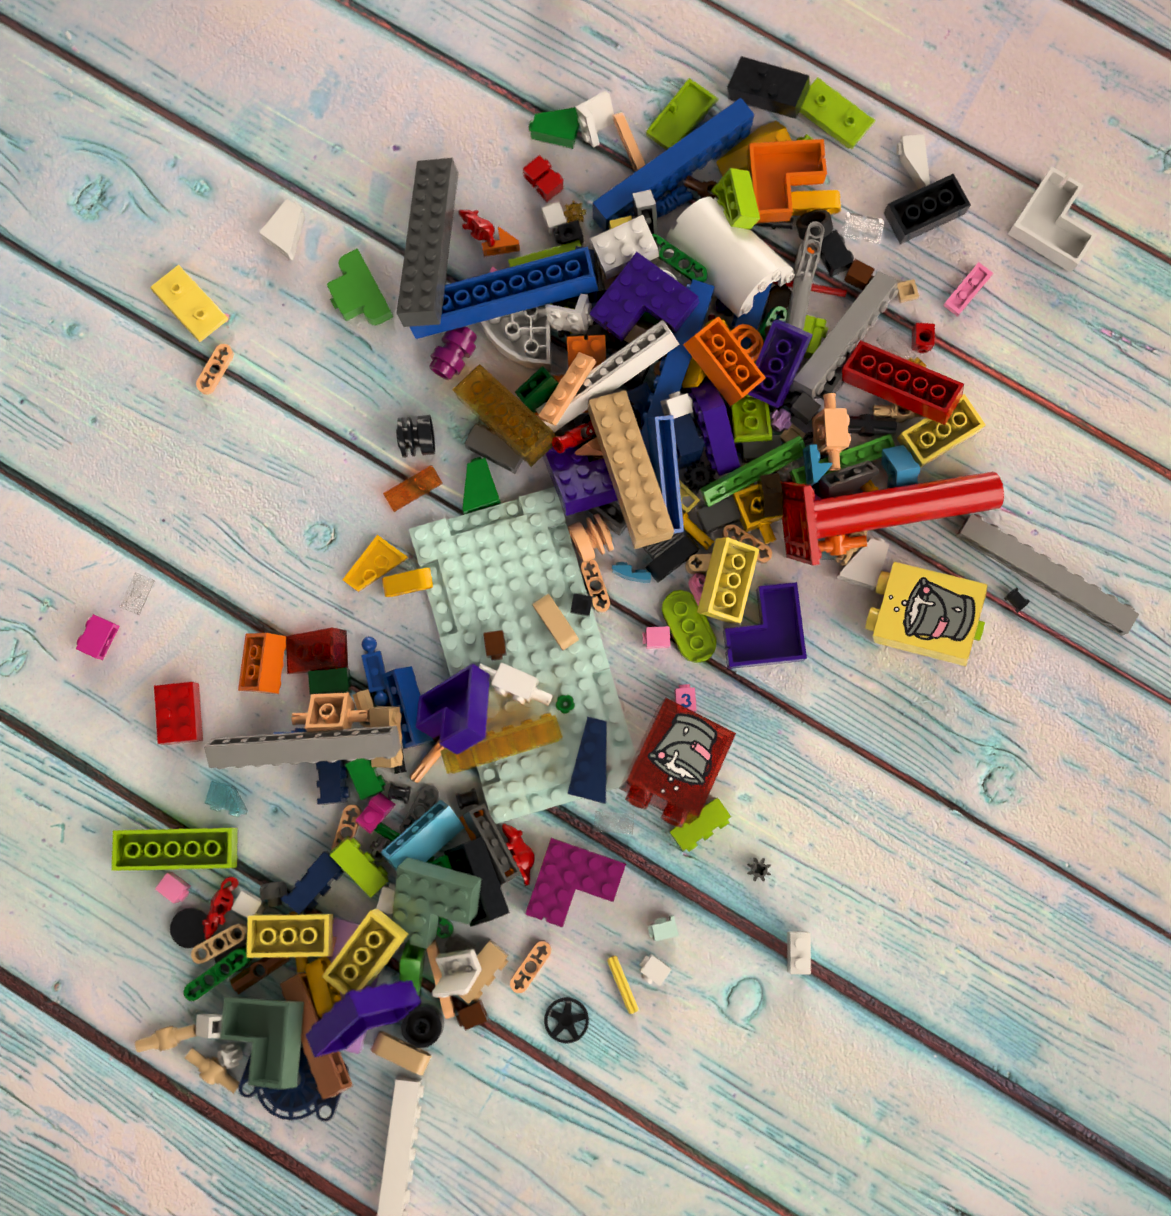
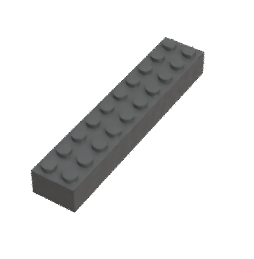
(427, 243)

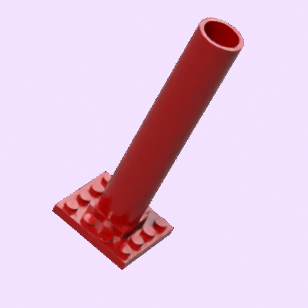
(811, 519)

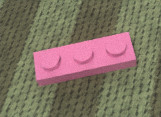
(968, 289)

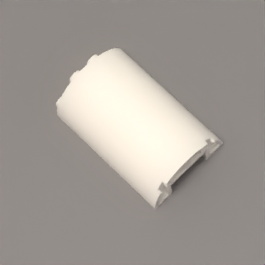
(733, 256)

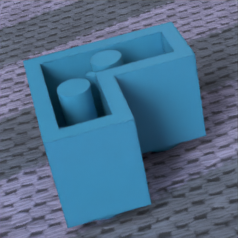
(899, 466)

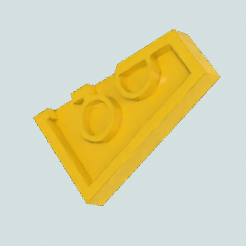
(373, 563)

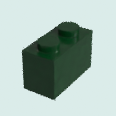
(537, 389)
(330, 681)

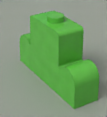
(357, 291)

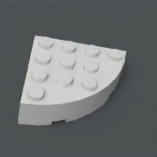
(522, 337)

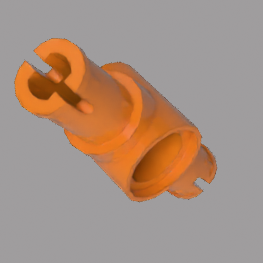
(841, 544)

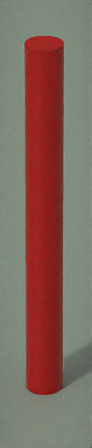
(822, 289)

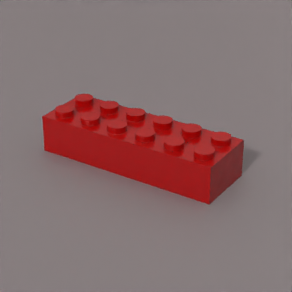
(902, 382)

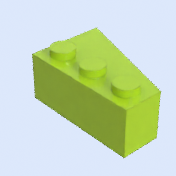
(737, 198)

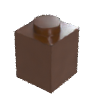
(859, 274)
(495, 645)
(472, 1015)

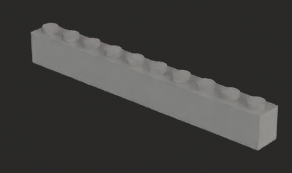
(1047, 575)
(303, 747)

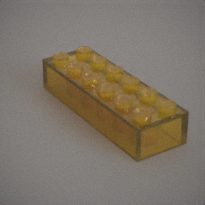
(505, 415)
(505, 744)

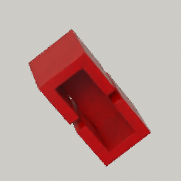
(539, 174)

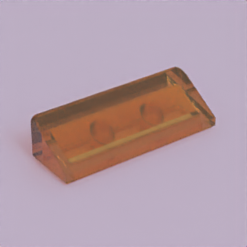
(412, 488)

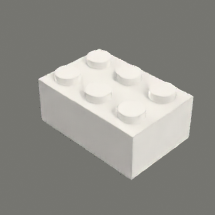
(620, 244)

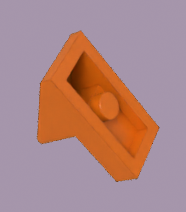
(505, 245)

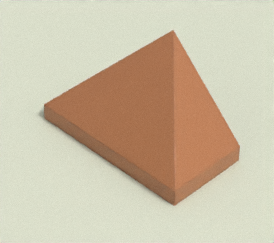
(590, 448)

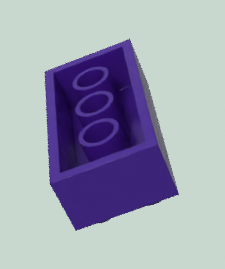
(780, 361)

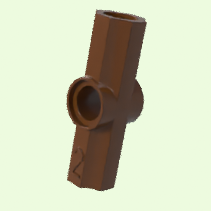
(250, 977)

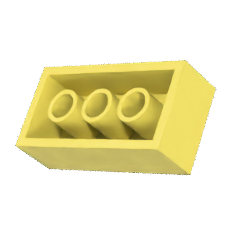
(931, 439)
(728, 580)
(290, 935)
(365, 953)

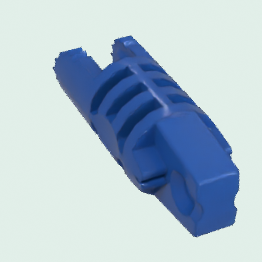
(672, 201)

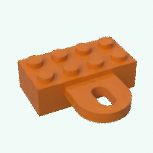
(725, 360)

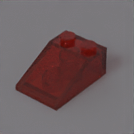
(317, 650)

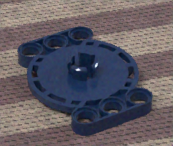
(296, 1098)

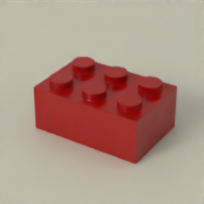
(178, 713)

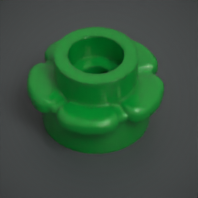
(570, 704)

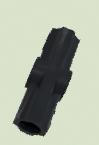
(870, 425)

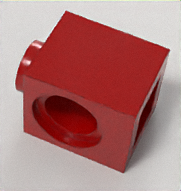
(926, 330)

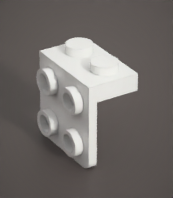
(595, 116)
(571, 320)
(458, 973)

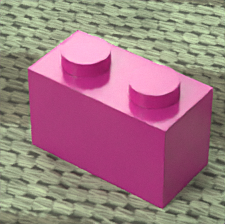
(97, 637)

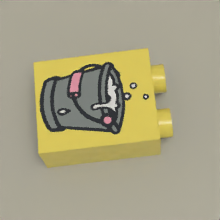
(927, 613)

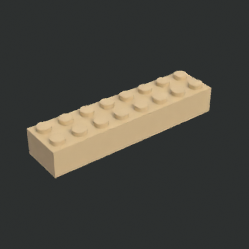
(630, 469)

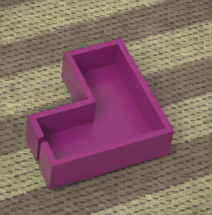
(570, 869)

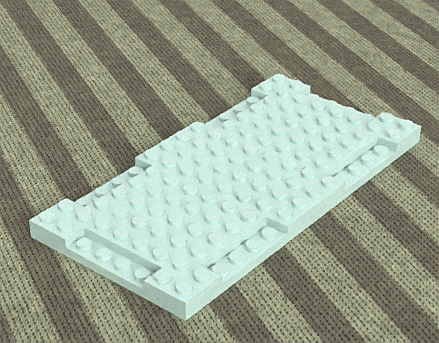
(485, 580)

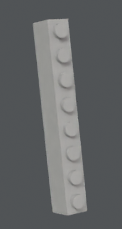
(845, 335)

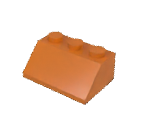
(262, 663)

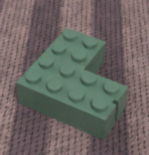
(428, 892)
(275, 1037)

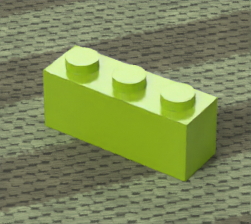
(711, 817)
(359, 865)

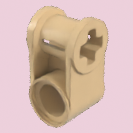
(701, 559)

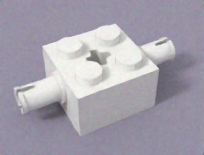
(517, 684)

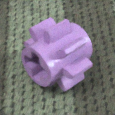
(780, 420)

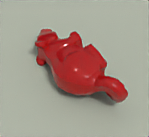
(480, 227)
(520, 851)
(220, 903)

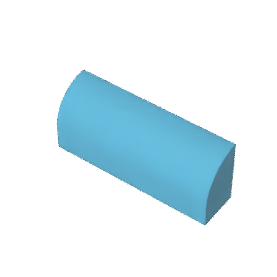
(424, 836)

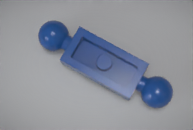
(374, 671)

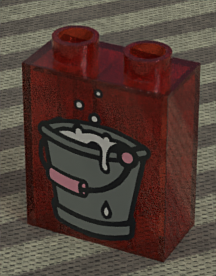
(676, 763)

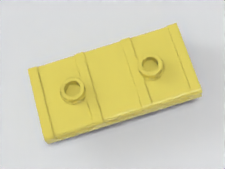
(189, 303)

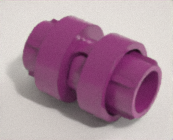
(448, 359)

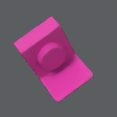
(375, 812)

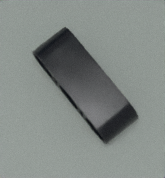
(672, 558)

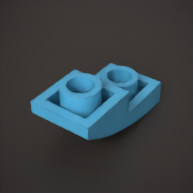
(625, 571)

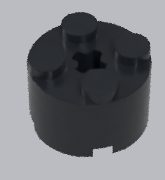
(416, 1035)

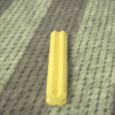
(622, 984)

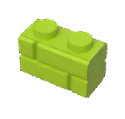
(816, 327)

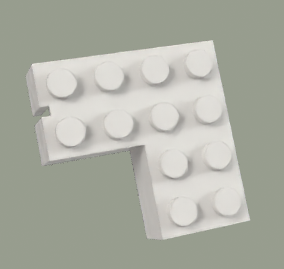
(1046, 226)

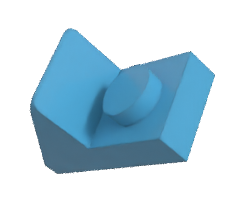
(813, 469)

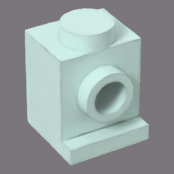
(663, 928)

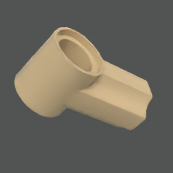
(363, 701)

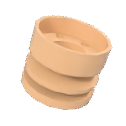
(590, 537)

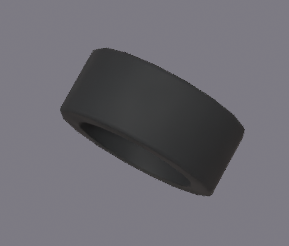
(820, 216)

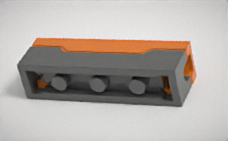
(480, 824)

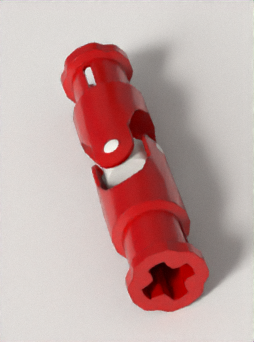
(573, 437)

